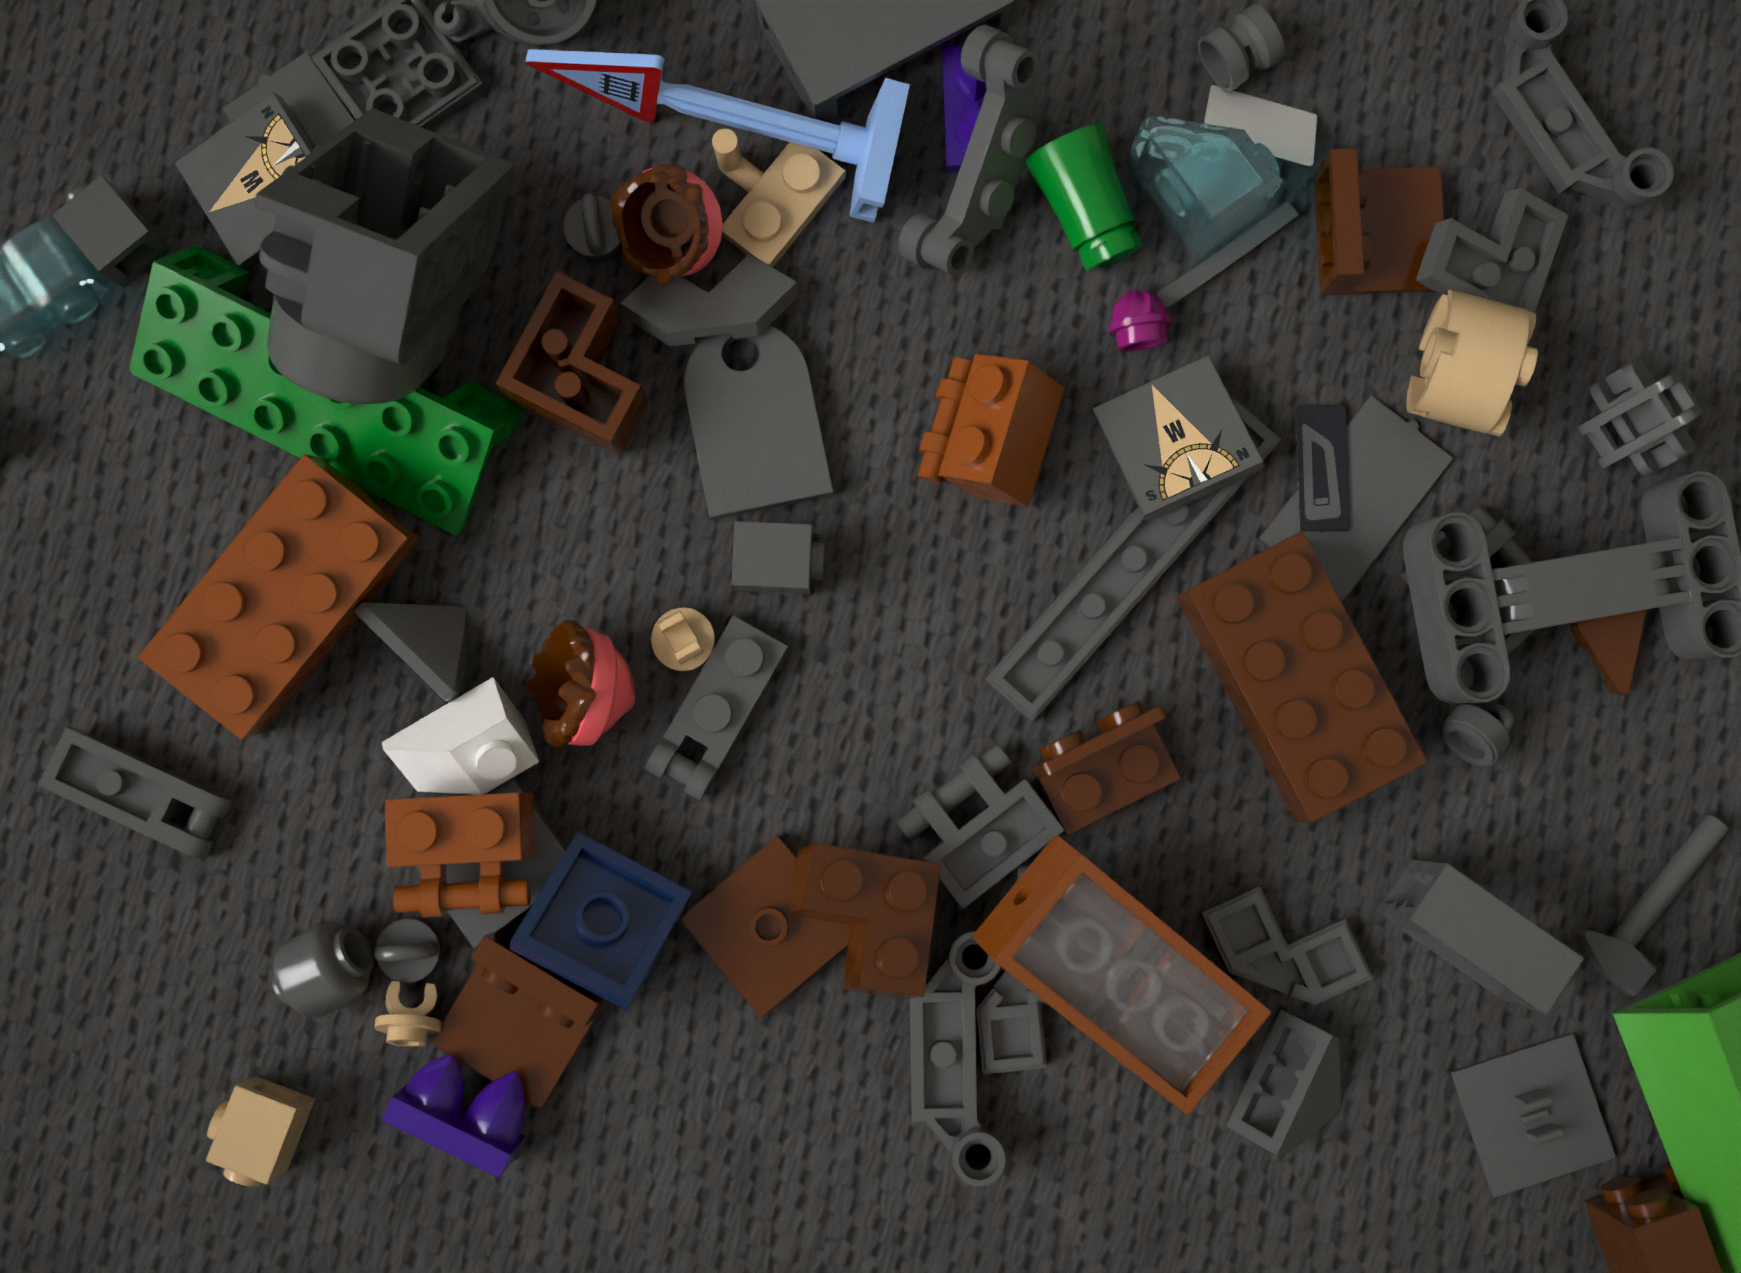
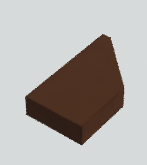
(1613, 646)

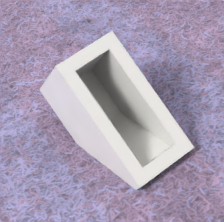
(465, 744)

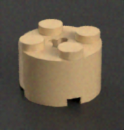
(1472, 362)

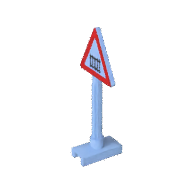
(636, 87)

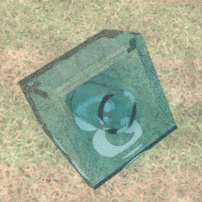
(1203, 179)

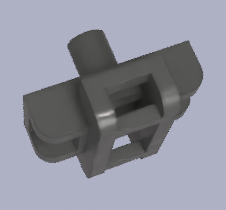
(1641, 418)

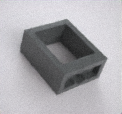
(1481, 936)

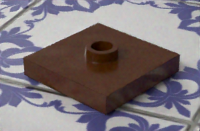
(754, 938)

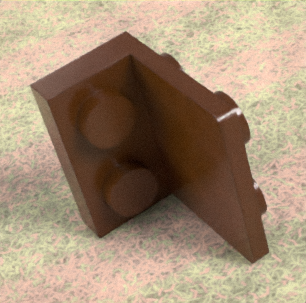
(1373, 224)
(1107, 770)
(517, 1019)

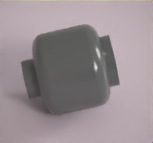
(322, 969)

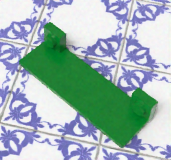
(214, 354)

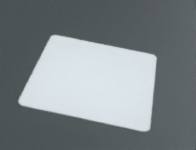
(1282, 129)

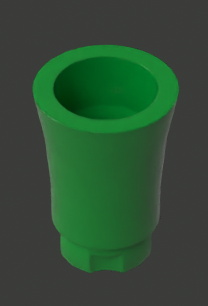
(1086, 195)

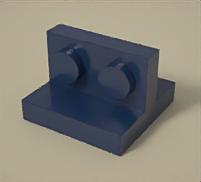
(601, 921)

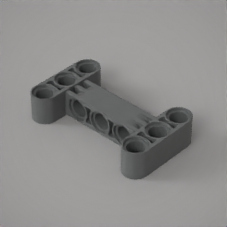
(1577, 587)

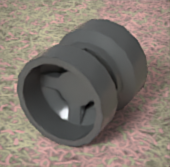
(1241, 48)

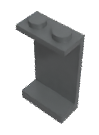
(847, 43)

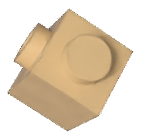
(257, 1131)

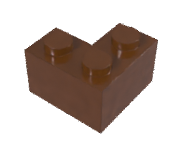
(559, 370)
(889, 912)
(1650, 1227)

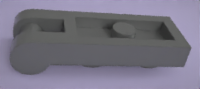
(718, 706)
(134, 792)

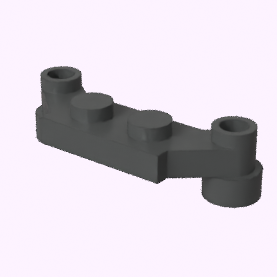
(1559, 122)
(992, 159)
(946, 1062)

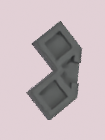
(739, 304)
(1305, 967)
(1010, 1028)

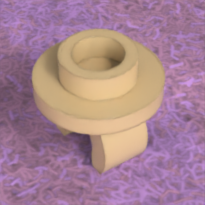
(683, 639)
(408, 1025)

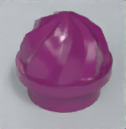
(1139, 322)

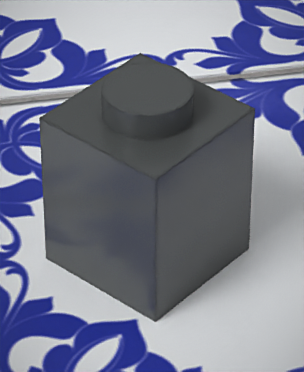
(110, 230)
(776, 558)

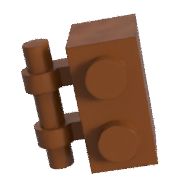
(991, 428)
(460, 831)

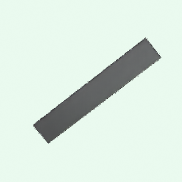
(1107, 592)

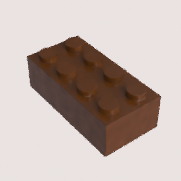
(1301, 679)

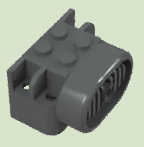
(377, 256)

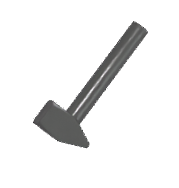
(1617, 954)

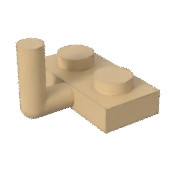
(777, 201)

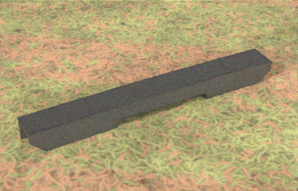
(1227, 255)

